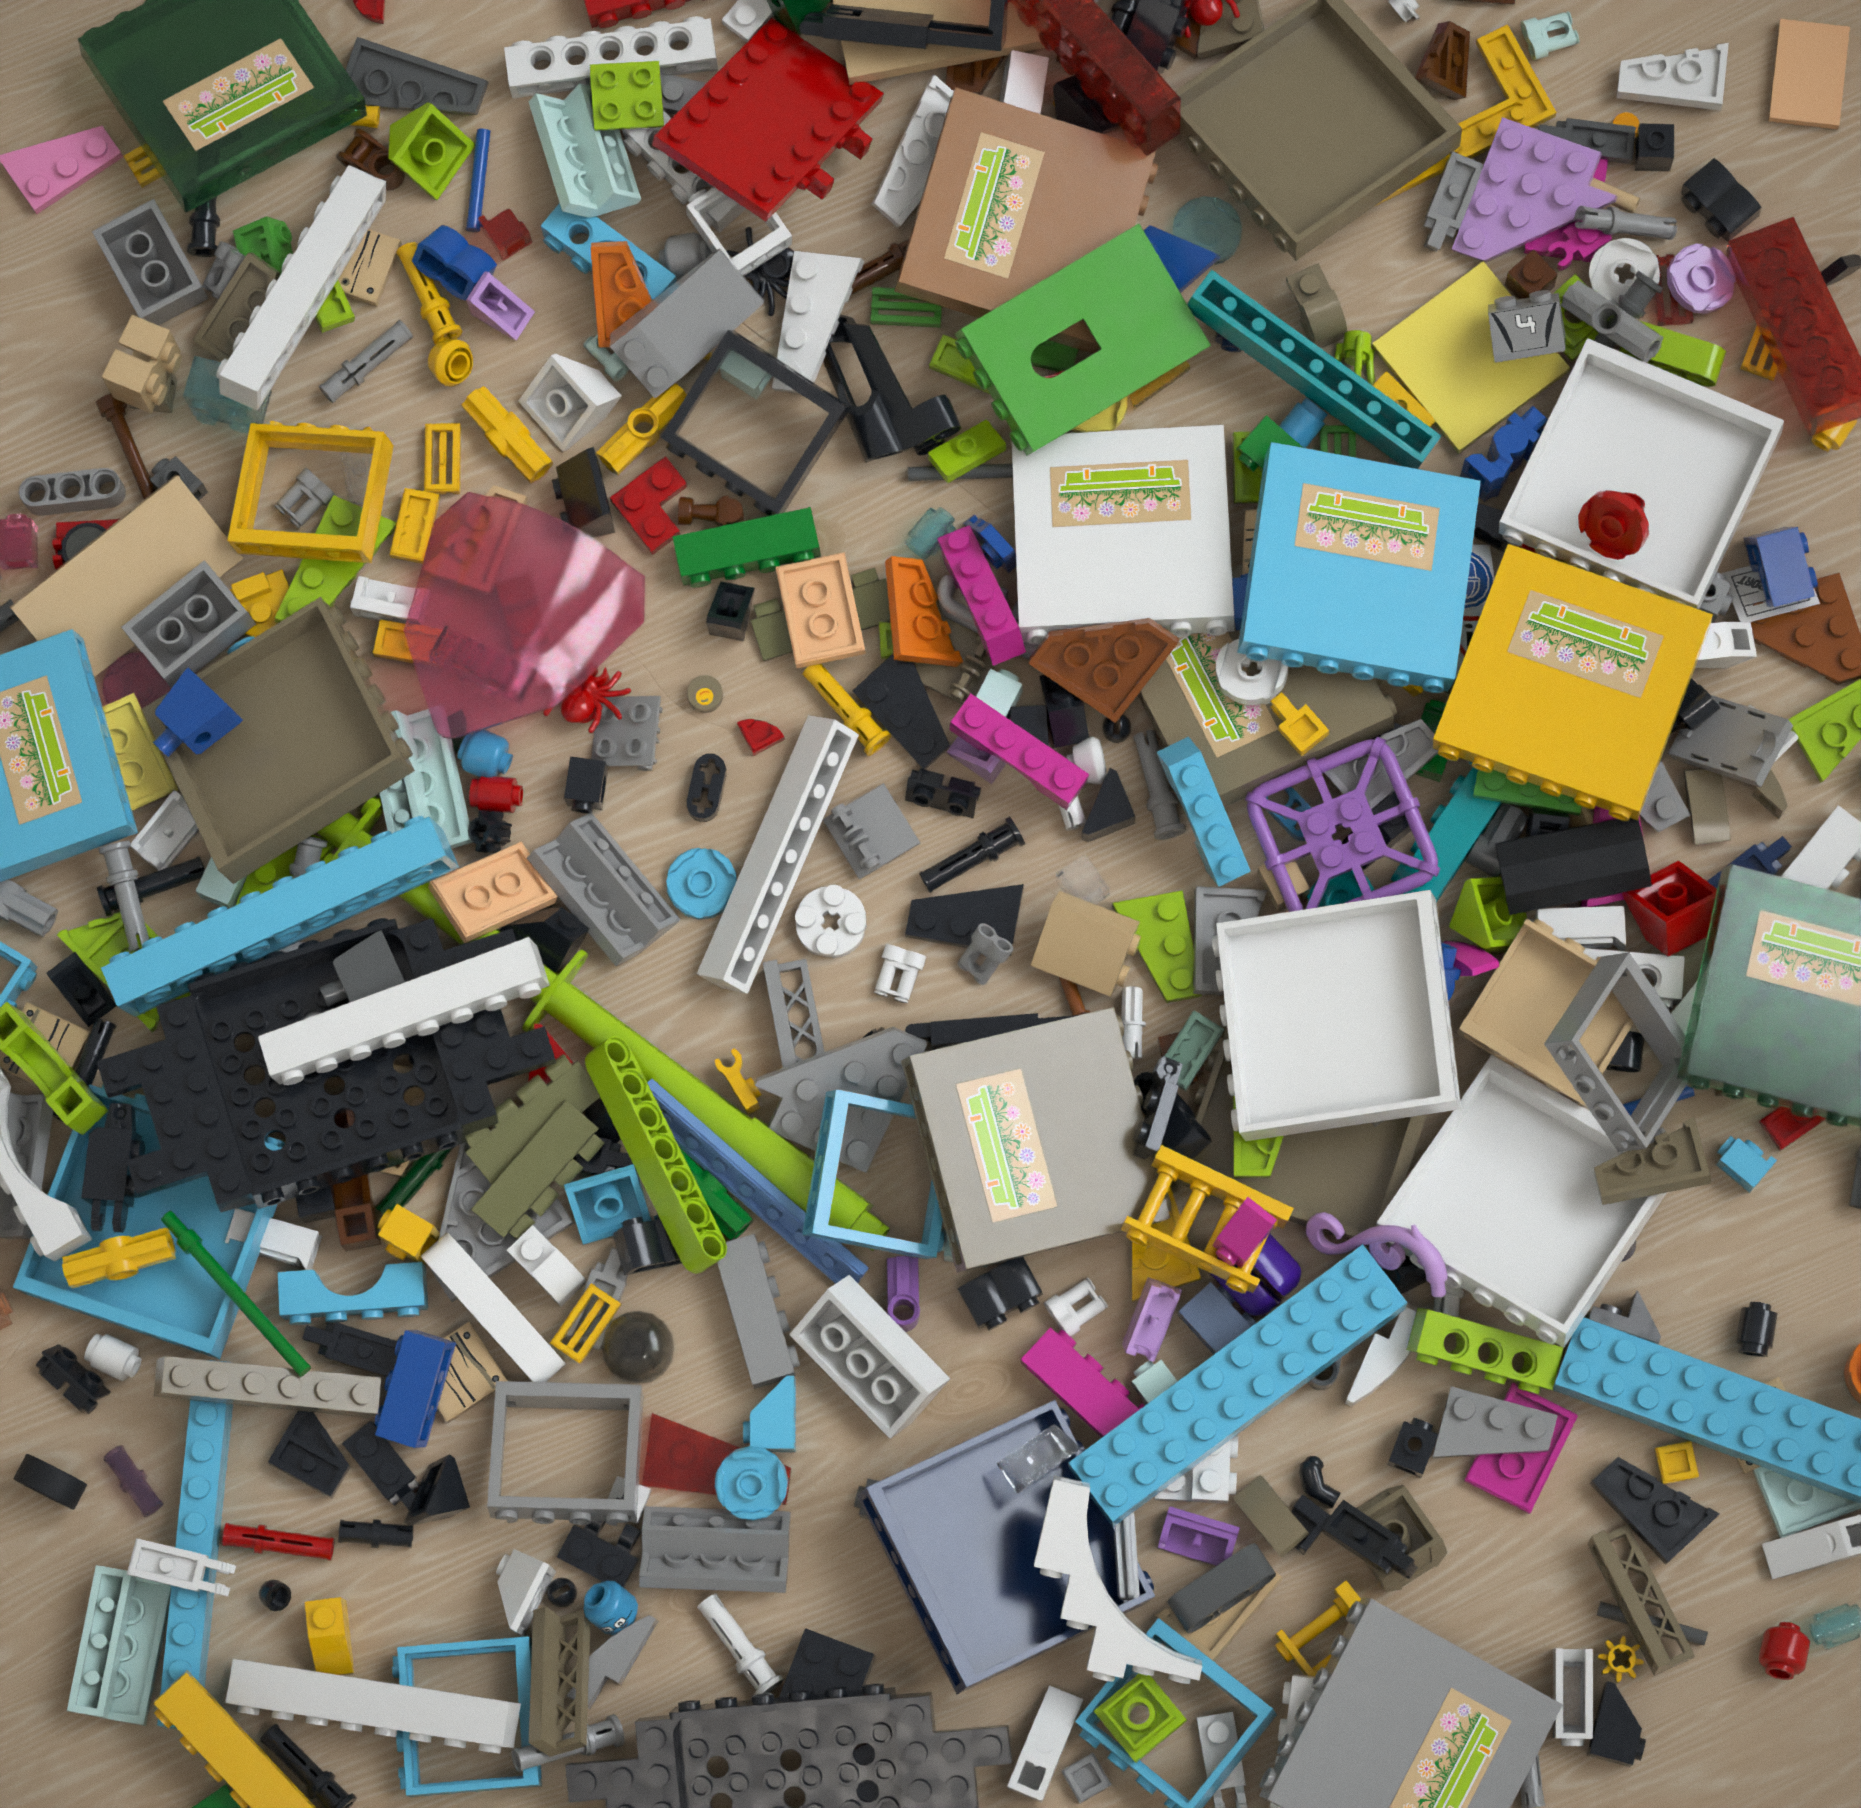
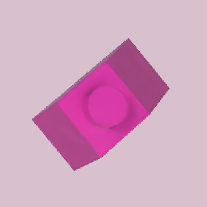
(1243, 1233)

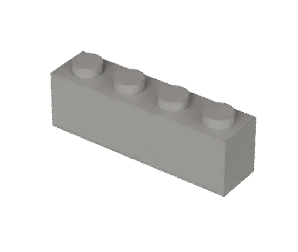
(755, 1312)

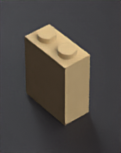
(1086, 944)

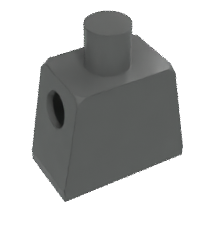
(363, 971)

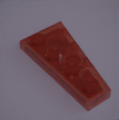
(685, 1458)

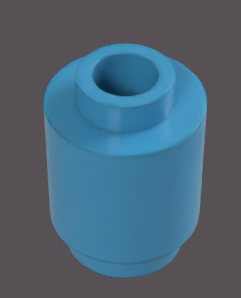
(1304, 422)

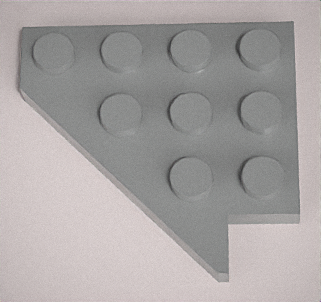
(861, 1067)
(476, 1236)

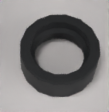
(50, 1481)

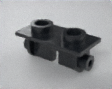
(926, 790)
(61, 1366)

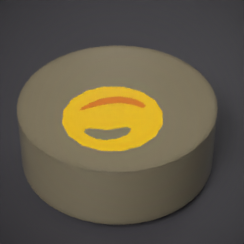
(705, 694)

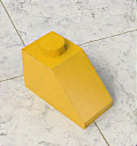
(330, 1635)

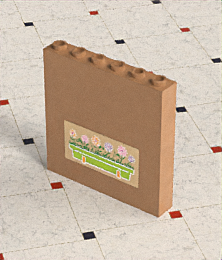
(1015, 204)

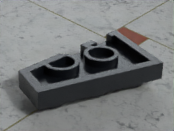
(903, 706)
(1654, 1511)

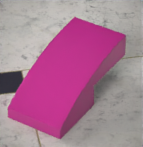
(1472, 959)

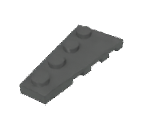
(408, 82)

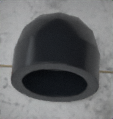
(1125, 729)
(275, 1595)
(565, 1599)

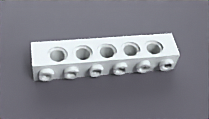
(562, 76)

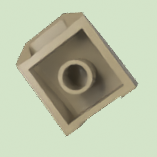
(1402, 1515)

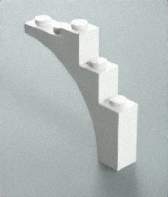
(1116, 1640)

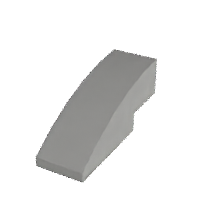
(616, 1657)

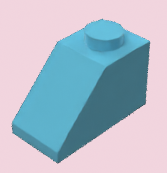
(774, 1419)

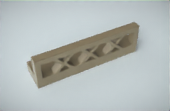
(1632, 1602)
(551, 1685)

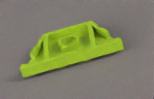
(101, 941)

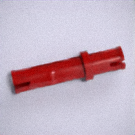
(236, 1536)

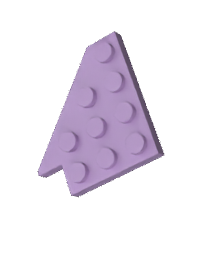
(1527, 190)

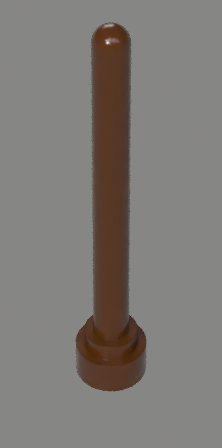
(114, 412)

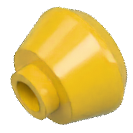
(451, 362)

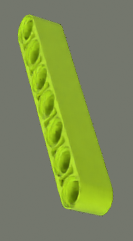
(655, 1155)

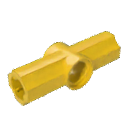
(507, 434)
(628, 443)
(119, 1257)

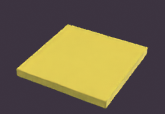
(1450, 366)

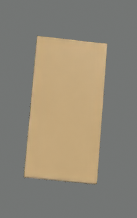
(880, 61)
(126, 572)

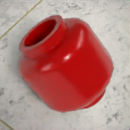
(1784, 1651)

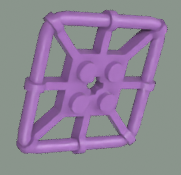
(1350, 811)

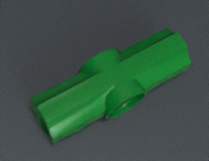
(727, 1213)

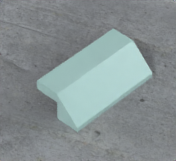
(585, 164)
(433, 787)
(119, 1647)

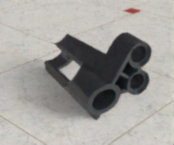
(887, 420)

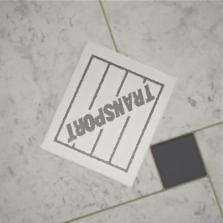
(1748, 590)

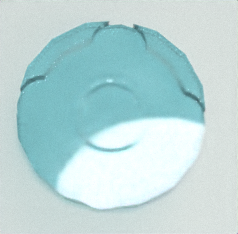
(1210, 225)

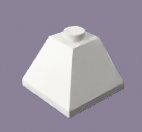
(568, 399)
(522, 1587)

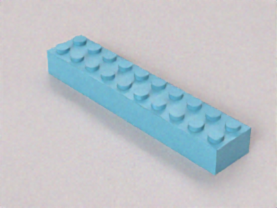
(280, 915)
(1238, 1385)
(1713, 1407)

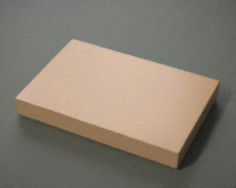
(1809, 74)
(820, 610)
(492, 892)

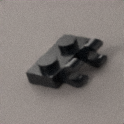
(599, 1558)

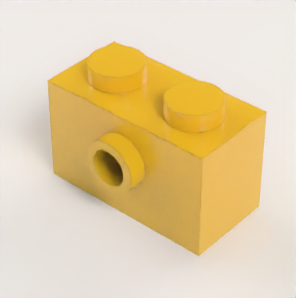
(406, 1234)

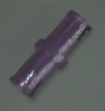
(133, 1481)

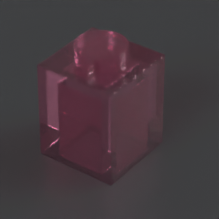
(18, 542)

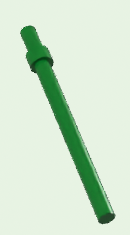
(191, 1244)

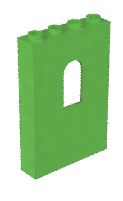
(1130, 313)

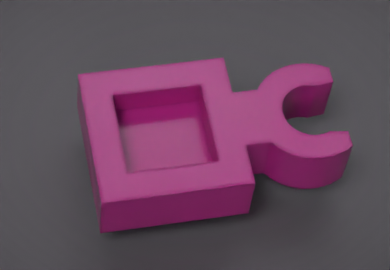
(1578, 242)

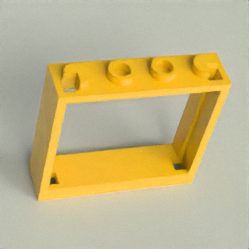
(309, 545)

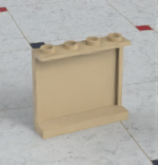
(1528, 1000)

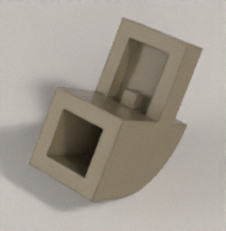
(1319, 306)

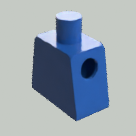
(193, 716)

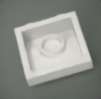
(1208, 1480)

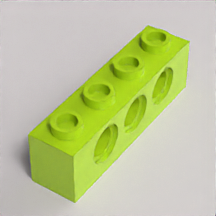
(1540, 1358)

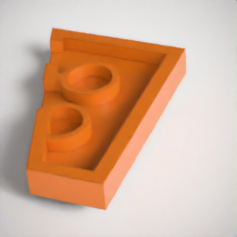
(617, 287)
(914, 617)

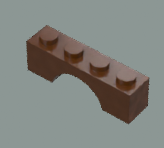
(355, 1204)

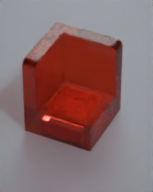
(505, 233)

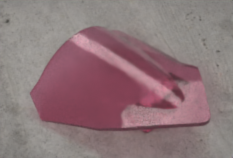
(513, 613)

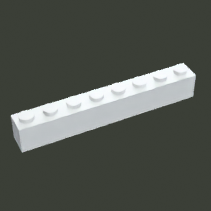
(301, 287)
(777, 854)
(1818, 864)
(404, 1011)
(374, 1704)

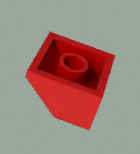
(1674, 909)

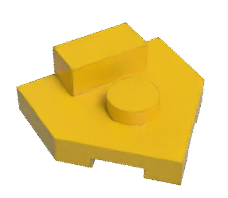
(261, 598)

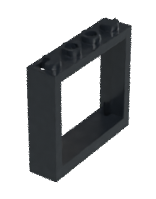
(710, 466)

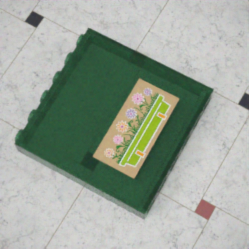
(220, 87)
(1779, 998)

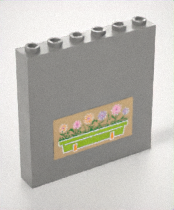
(1408, 1724)

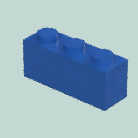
(414, 1388)

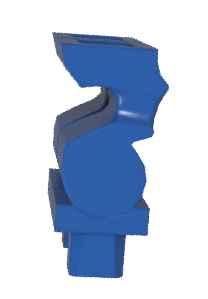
(1506, 452)

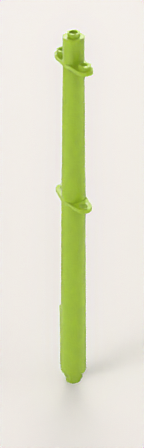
(751, 1138)

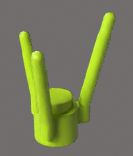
(1357, 351)

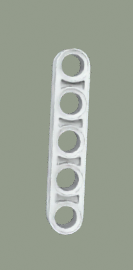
(492, 1309)

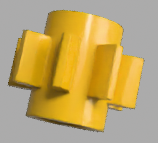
(1630, 1662)

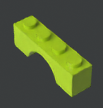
(49, 1071)

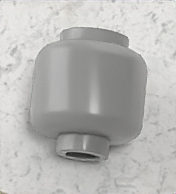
(683, 253)

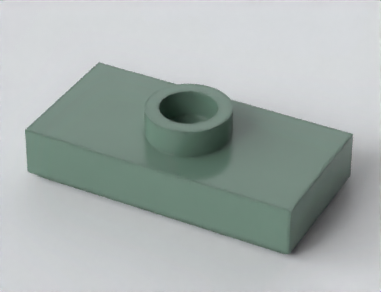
(1194, 1046)

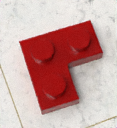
(642, 502)

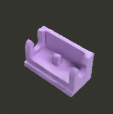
(1151, 1319)

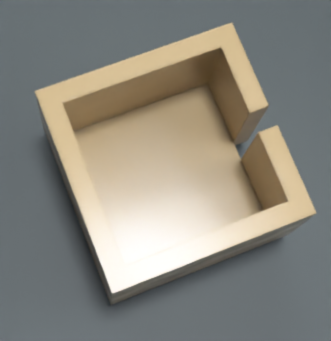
(143, 376)

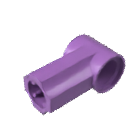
(903, 1288)

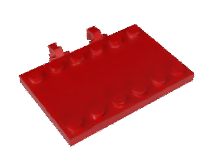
(770, 121)

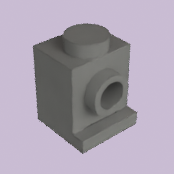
(166, 469)

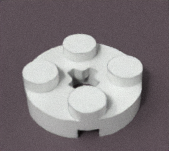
(1614, 255)
(1248, 689)
(826, 941)

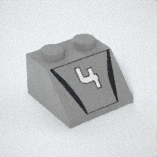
(1526, 326)

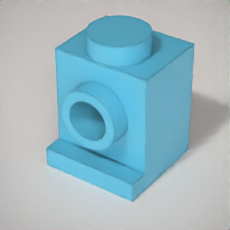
(1744, 1162)

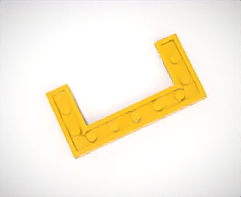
(1525, 101)

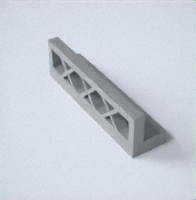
(780, 1010)

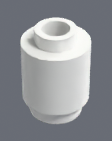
(113, 1356)

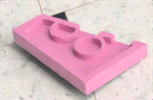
(60, 165)

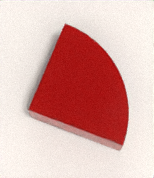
(371, 9)
(760, 734)

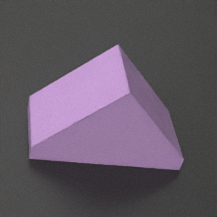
(498, 306)
(978, 761)

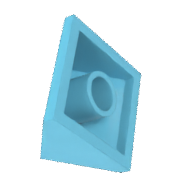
(606, 1201)

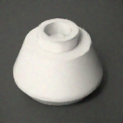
(1090, 758)

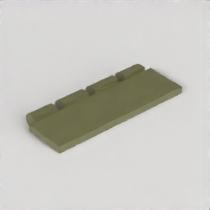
(771, 622)
(498, 1147)
(540, 1163)

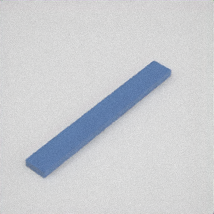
(754, 1189)

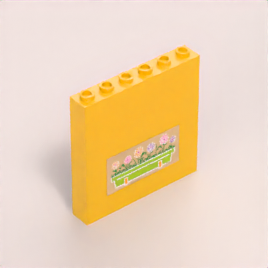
(1572, 683)

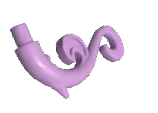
(1386, 1257)

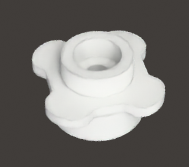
(1405, 8)

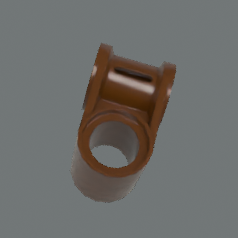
(370, 156)

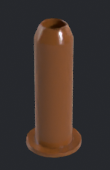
(1073, 997)

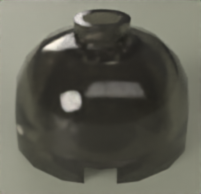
(638, 1347)

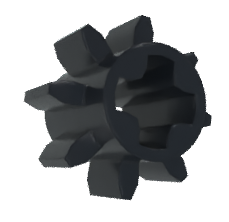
(489, 831)

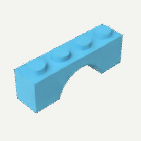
(1205, 811)
(398, 1290)

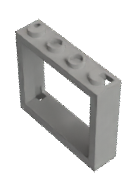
(1656, 1027)
(566, 1396)

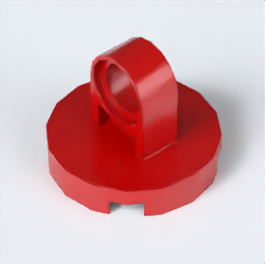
(1614, 523)

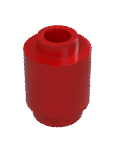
(496, 794)

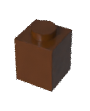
(1530, 276)

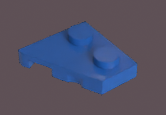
(1180, 257)

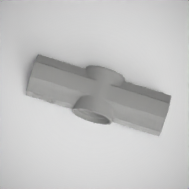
(1627, 332)
(25, 909)

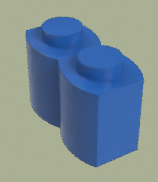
(452, 261)

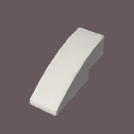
(1382, 1358)

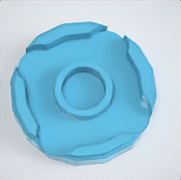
(701, 883)
(751, 1483)

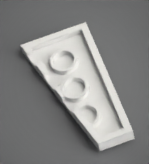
(911, 163)
(813, 304)

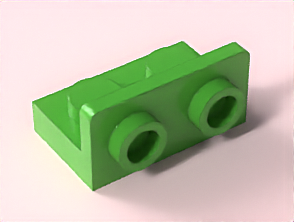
(267, 239)

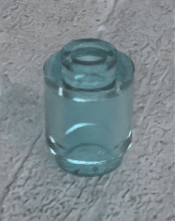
(925, 532)
(1836, 1625)

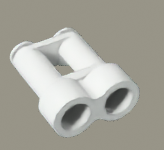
(901, 959)
(1063, 1313)

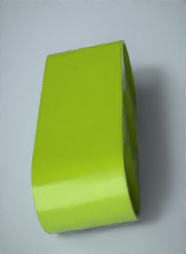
(1686, 357)

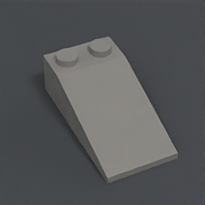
(685, 323)

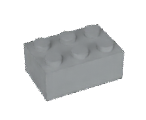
(150, 264)
(189, 624)

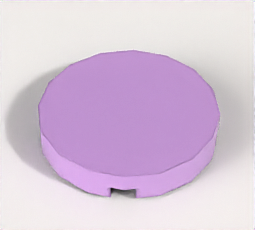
(1701, 278)

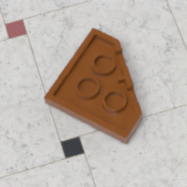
(1817, 636)
(1105, 661)

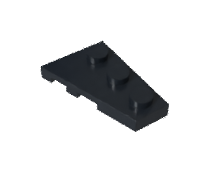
(956, 916)

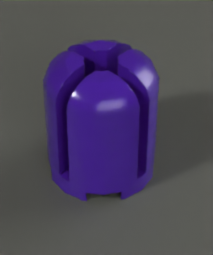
(1278, 1269)

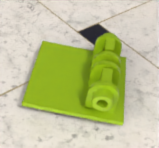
(626, 95)

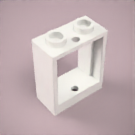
(753, 256)

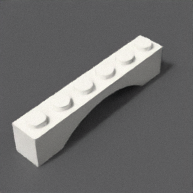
(53, 1223)

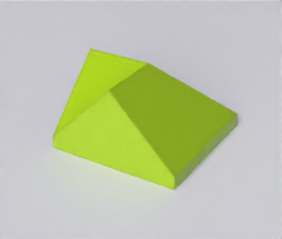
(428, 148)
(1485, 917)

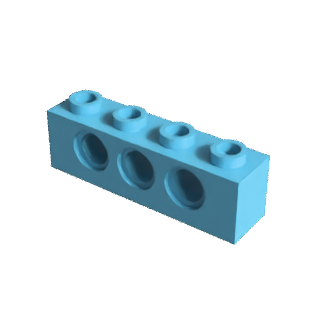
(561, 228)

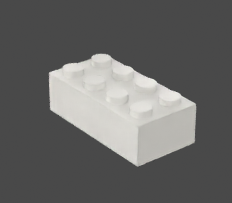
(869, 1356)

